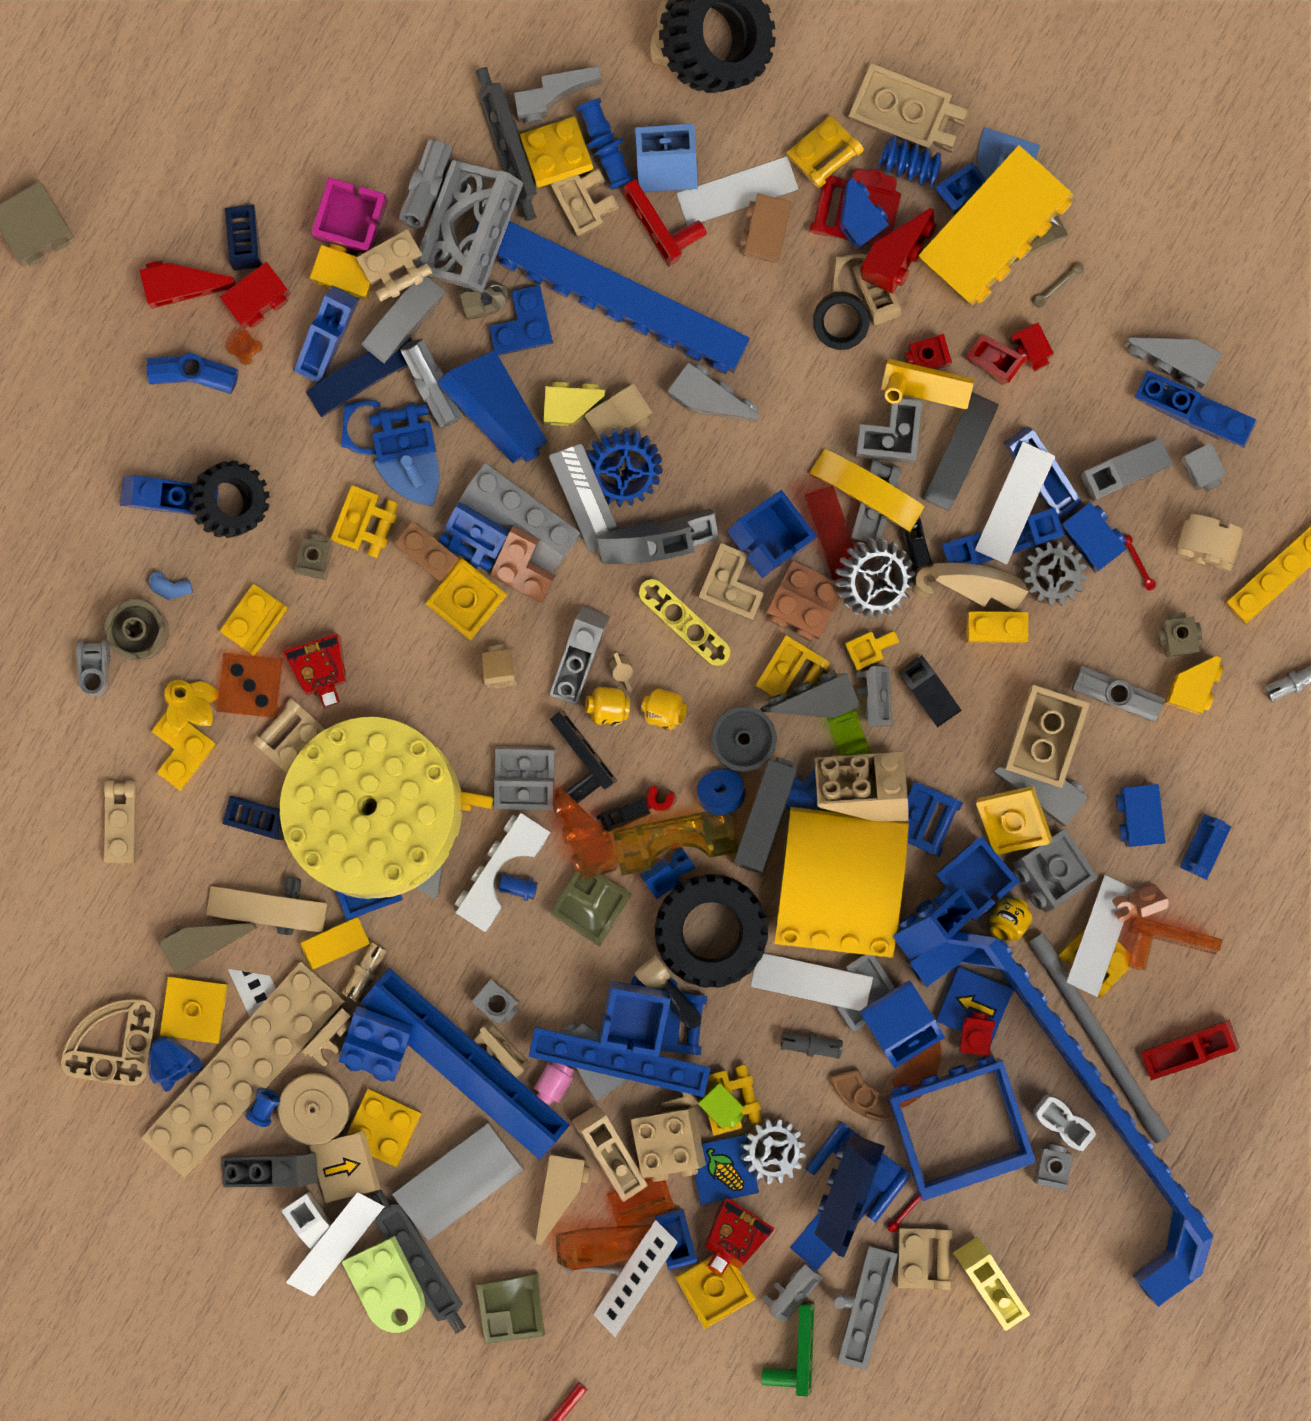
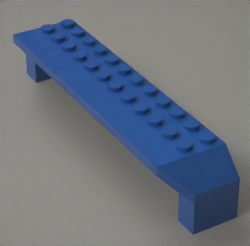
(1188, 1235)

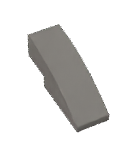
(403, 319)

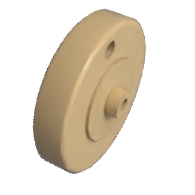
(314, 1108)

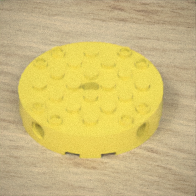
(329, 798)

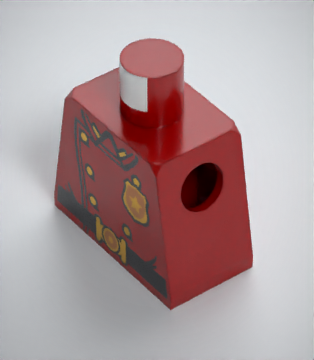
(319, 667)
(734, 1236)

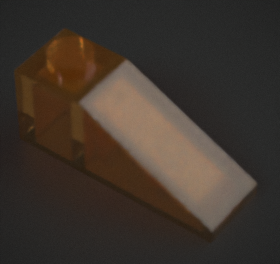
(598, 1246)

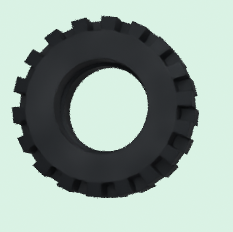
(252, 494)

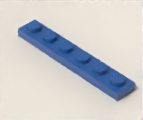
(637, 1067)

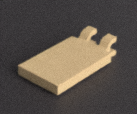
(906, 109)

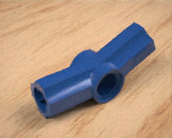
(211, 374)

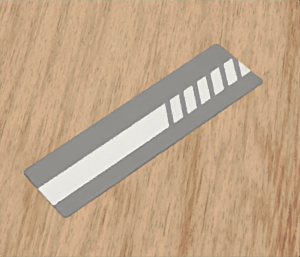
(583, 493)

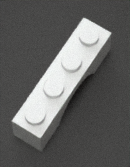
(481, 904)

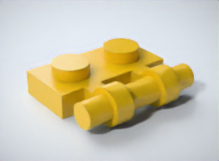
(356, 517)
(744, 1082)

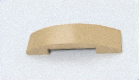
(267, 909)

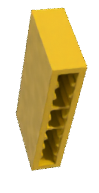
(997, 226)

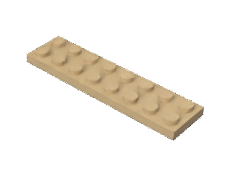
(242, 1066)

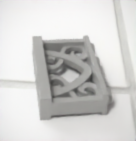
(450, 205)

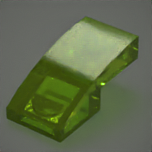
(848, 734)

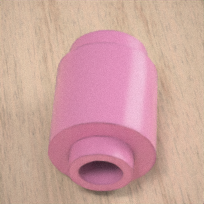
(553, 1083)

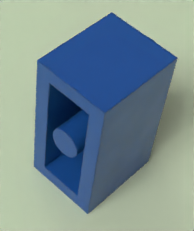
(1094, 536)
(1141, 815)

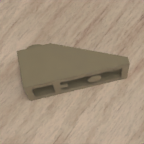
(193, 944)

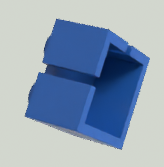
(772, 533)
(979, 874)
(634, 1014)

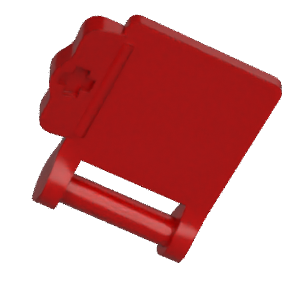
(882, 193)

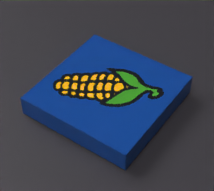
(725, 1171)

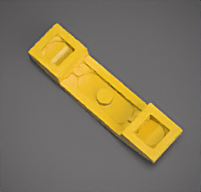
(867, 489)

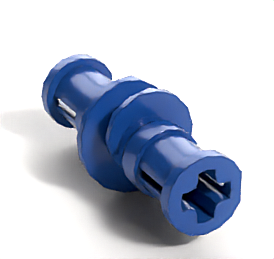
(605, 143)

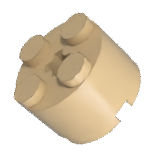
(1209, 541)

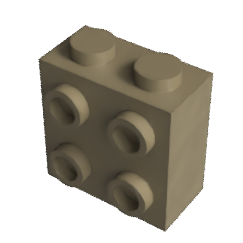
(33, 225)

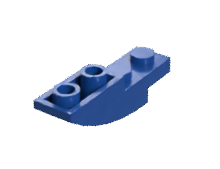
(1195, 410)

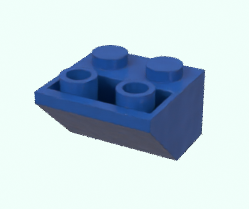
(902, 1024)

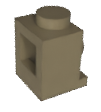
(314, 568)

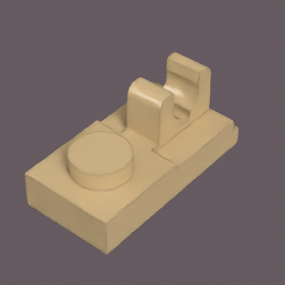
(338, 1025)
(505, 1051)

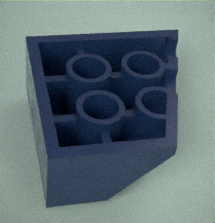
(848, 1192)

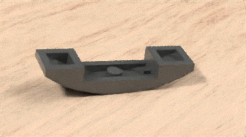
(961, 452)

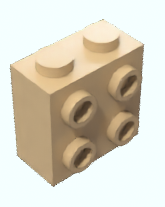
(668, 1143)

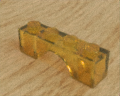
(644, 843)

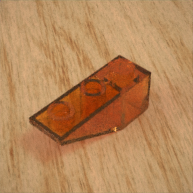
(589, 841)

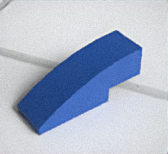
(326, 334)
(1056, 489)

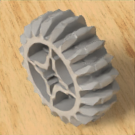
(888, 554)

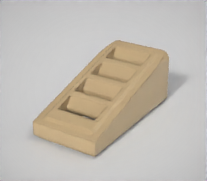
(881, 309)

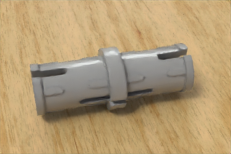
(1291, 683)

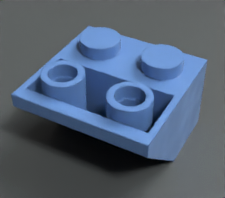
(666, 158)

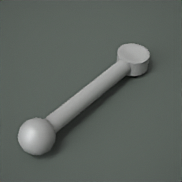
(616, 1271)

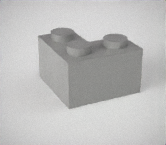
(895, 442)

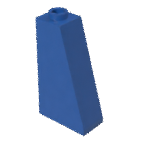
(495, 406)

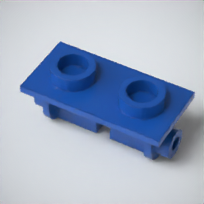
(1205, 846)

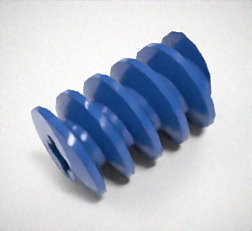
(910, 161)

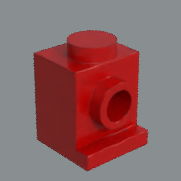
(1033, 346)
(939, 348)

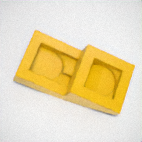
(334, 943)

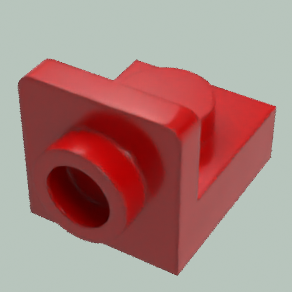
(976, 1034)

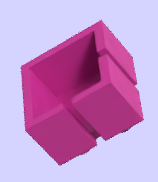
(348, 218)

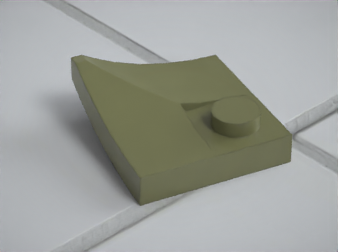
(590, 906)
(511, 1308)

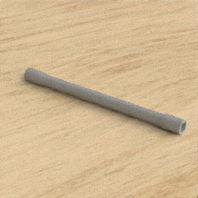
(1148, 1115)

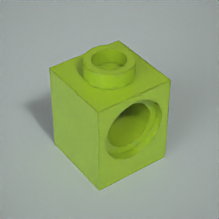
(722, 1106)

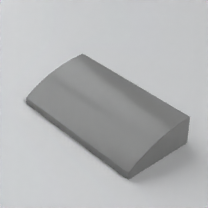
(458, 1181)

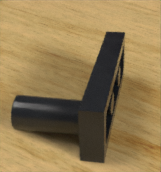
(599, 772)

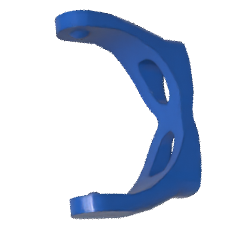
(349, 409)

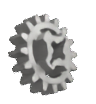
(1073, 576)
(783, 1145)

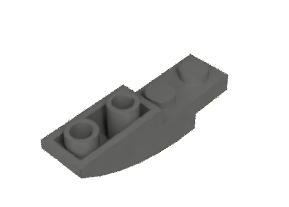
(657, 542)

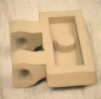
(578, 204)

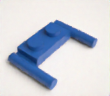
(888, 1177)

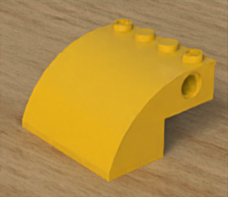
(841, 882)

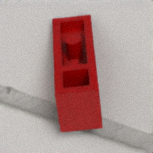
(175, 283)

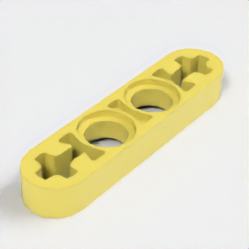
(681, 626)

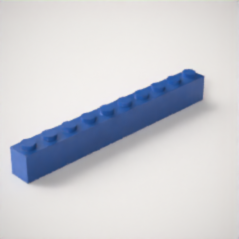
(621, 298)

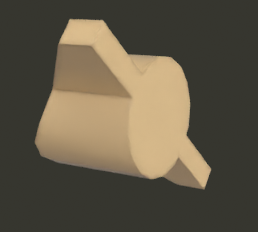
(621, 669)

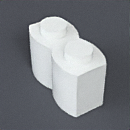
(1069, 1127)

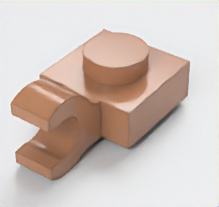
(1142, 902)

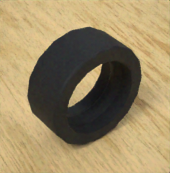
(846, 342)

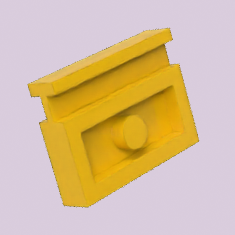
(254, 620)

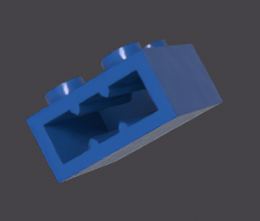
(934, 922)

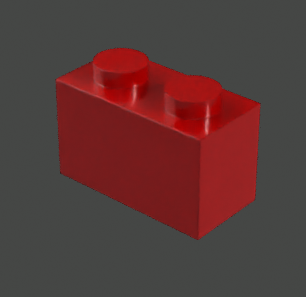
(256, 296)

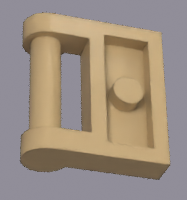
(295, 741)
(914, 1256)

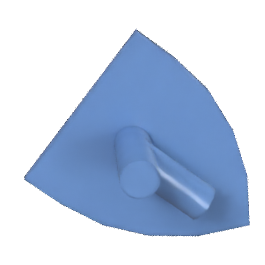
(996, 147)
(413, 477)

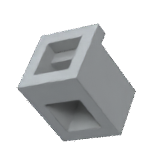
(1048, 1178)

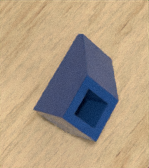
(858, 216)

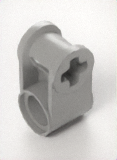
(92, 665)

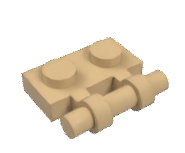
(390, 257)

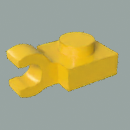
(867, 649)

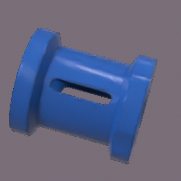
(263, 1107)

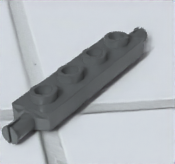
(506, 140)
(437, 1290)

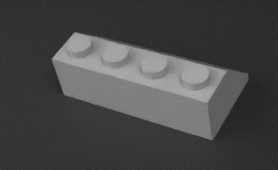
(511, 506)

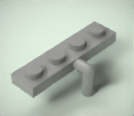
(865, 1307)

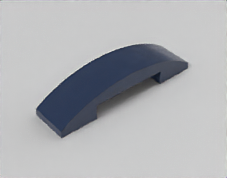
(353, 379)

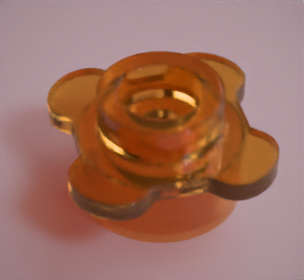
(244, 338)

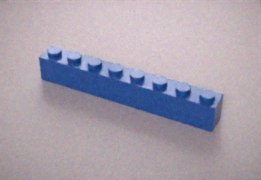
(467, 1065)

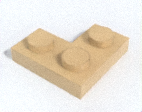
(722, 585)

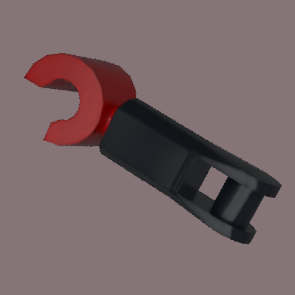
(636, 809)

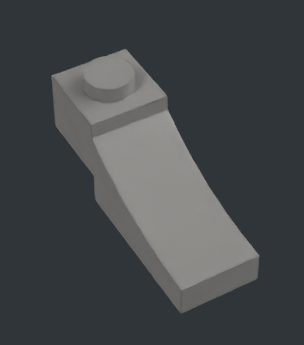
(534, 103)

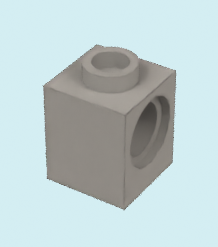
(1204, 468)
(482, 1002)

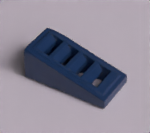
(247, 255)
(231, 813)

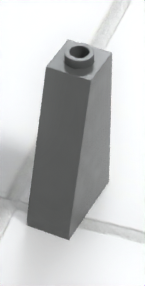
(766, 815)

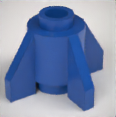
(171, 1062)

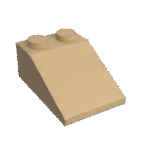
(1046, 735)

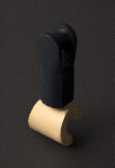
(920, 560)
(655, 975)

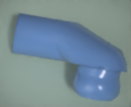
(167, 589)

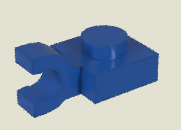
(664, 875)

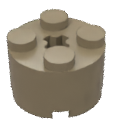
(131, 613)

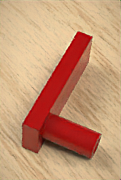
(667, 245)

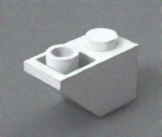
(307, 1219)

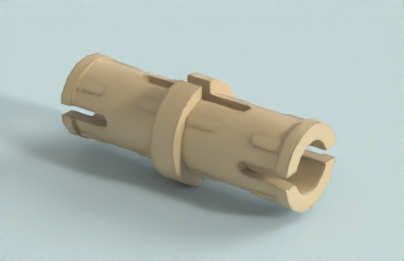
(364, 972)

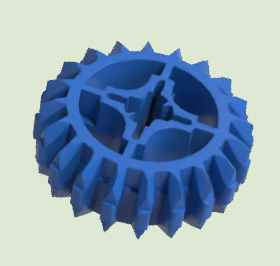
(645, 471)

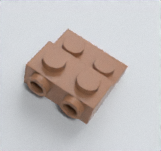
(804, 601)

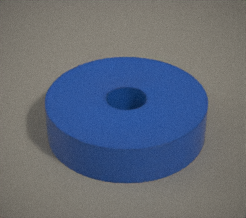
(723, 802)

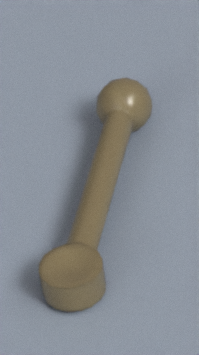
(1040, 300)

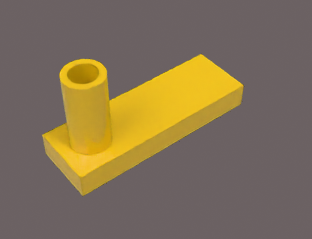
(925, 384)

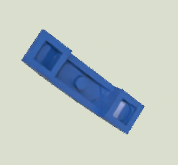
(1037, 530)

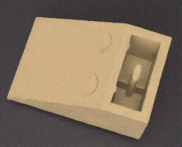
(863, 785)

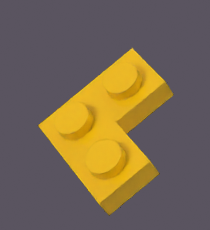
(189, 753)

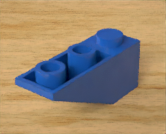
(157, 494)

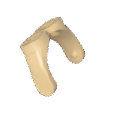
(838, 263)

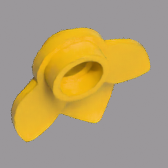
(193, 706)

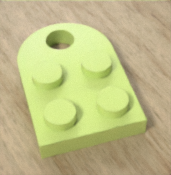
(386, 1284)

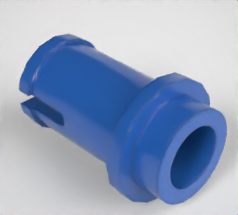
(518, 887)

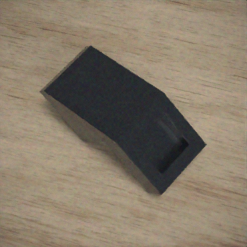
(929, 691)

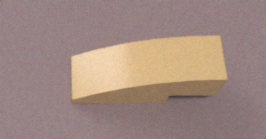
(981, 583)

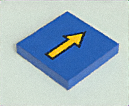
(973, 994)

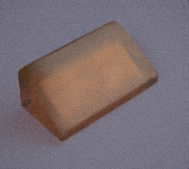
(643, 1205)

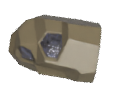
(486, 303)

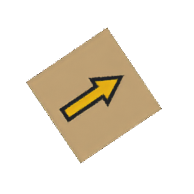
(345, 1167)

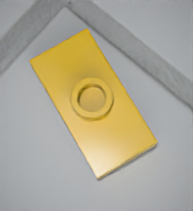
(470, 799)

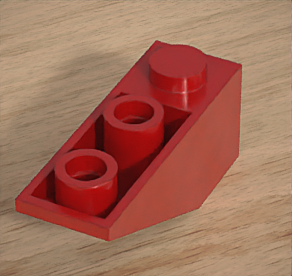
(892, 255)

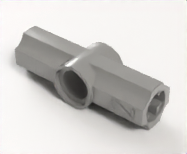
(1136, 700)

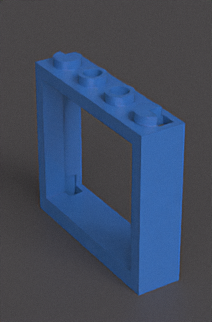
(978, 1172)

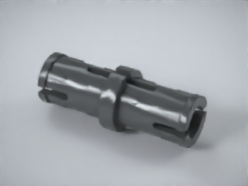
(811, 1044)

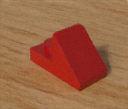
(995, 359)

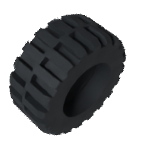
(694, 61)
(722, 970)

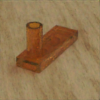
(1147, 930)

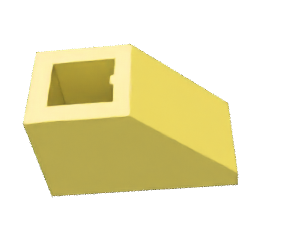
(568, 405)

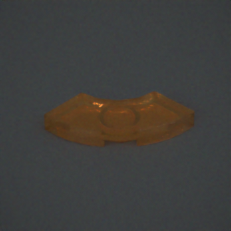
(918, 1067)

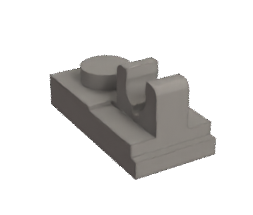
(878, 706)
(790, 1297)

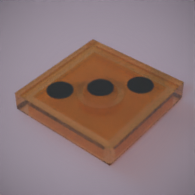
(250, 685)

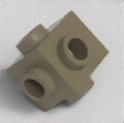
(1190, 635)

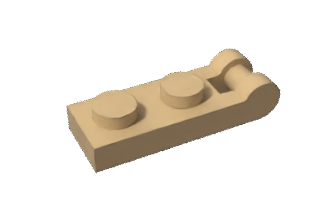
(120, 822)

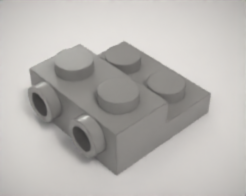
(1054, 871)

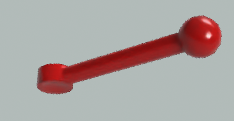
(1149, 584)
(892, 1226)

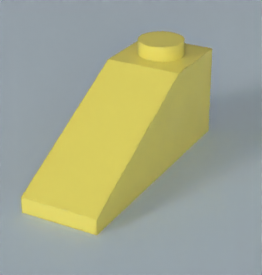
(991, 1283)

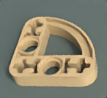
(129, 1055)

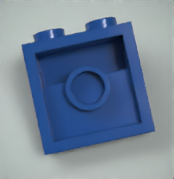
(375, 1044)

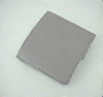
(524, 778)

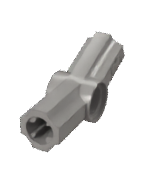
(426, 184)
(426, 379)

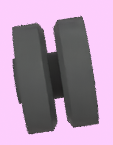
(756, 727)

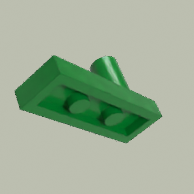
(802, 1377)

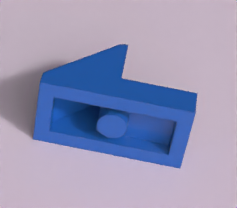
(960, 187)
(676, 1225)

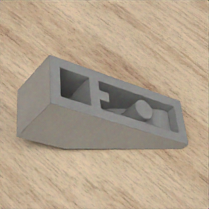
(1056, 802)

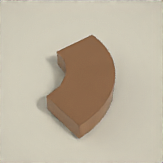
(861, 1096)

